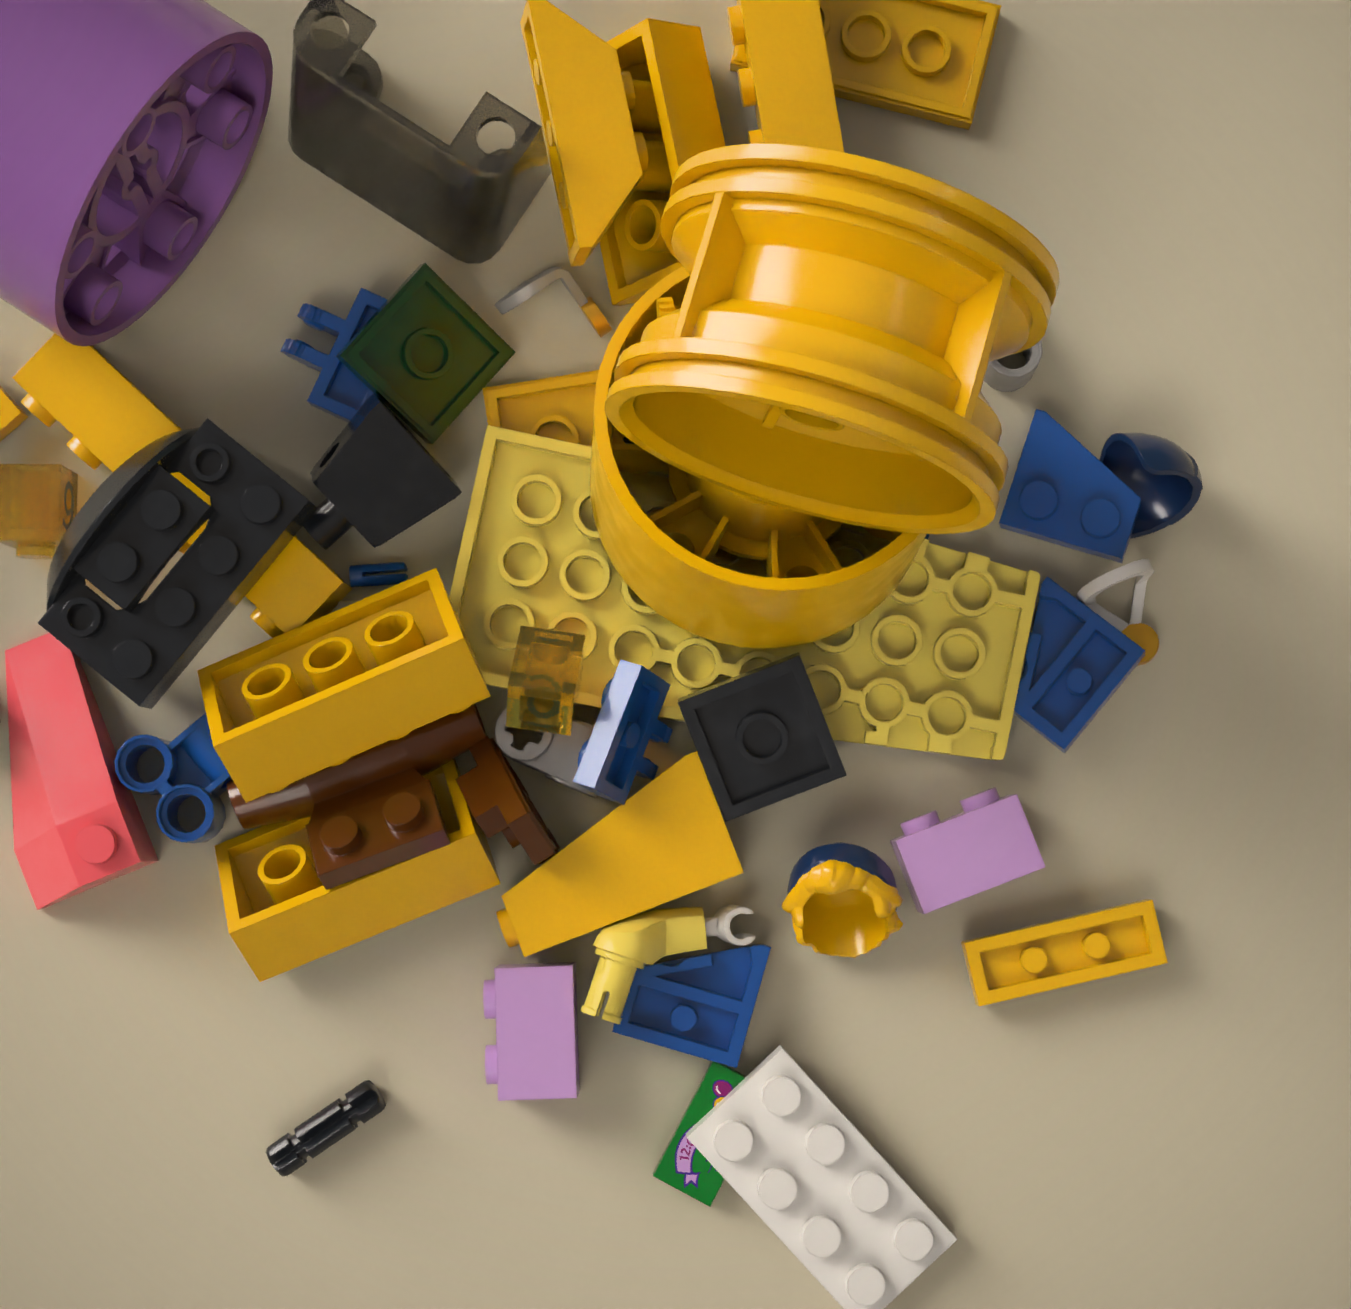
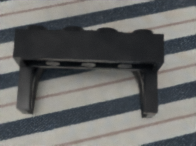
(137, 527)

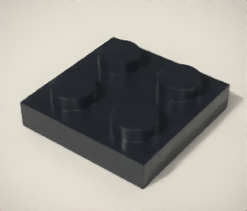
(761, 737)

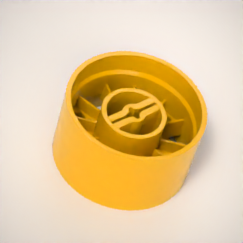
(671, 551)

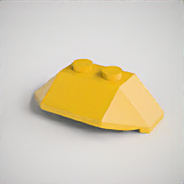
(584, 123)

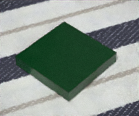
(426, 354)

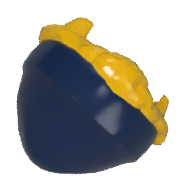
(842, 900)

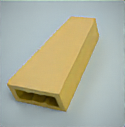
(633, 859)

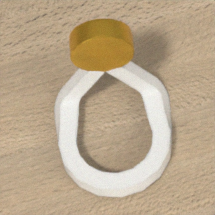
(1135, 630)

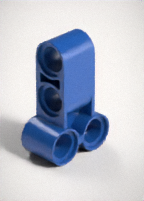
(188, 771)

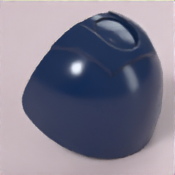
(1158, 473)

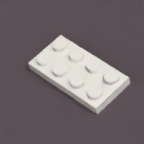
(820, 1185)

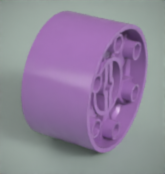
(118, 151)

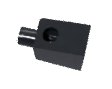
(376, 480)

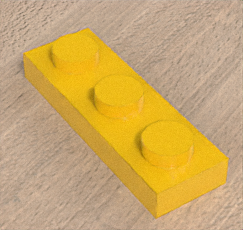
(1064, 952)

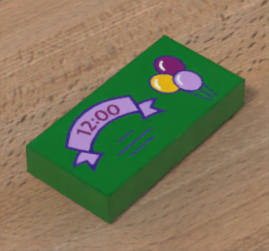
(681, 1162)

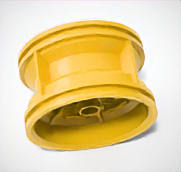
(835, 337)

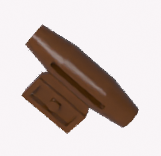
(374, 804)

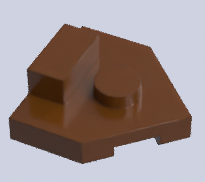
(503, 803)

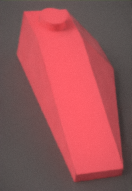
(68, 806)

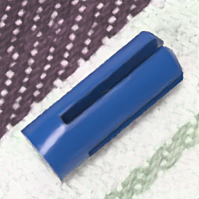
(358, 572)

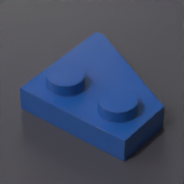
(1068, 495)
(1070, 666)
(697, 1002)

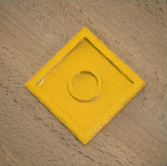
(546, 407)

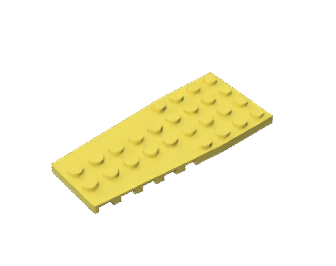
(917, 673)

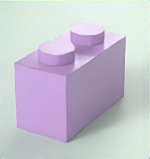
(966, 851)
(534, 1031)

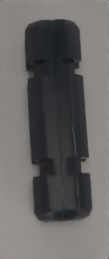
(325, 1128)

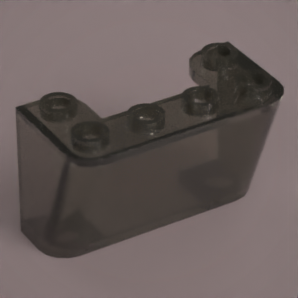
(439, 191)

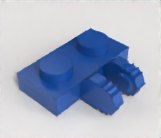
(337, 388)
(622, 733)

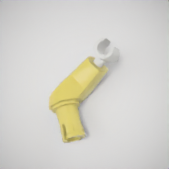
(644, 941)

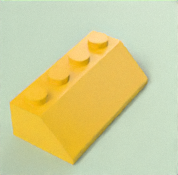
(678, 120)
(340, 685)
(288, 918)

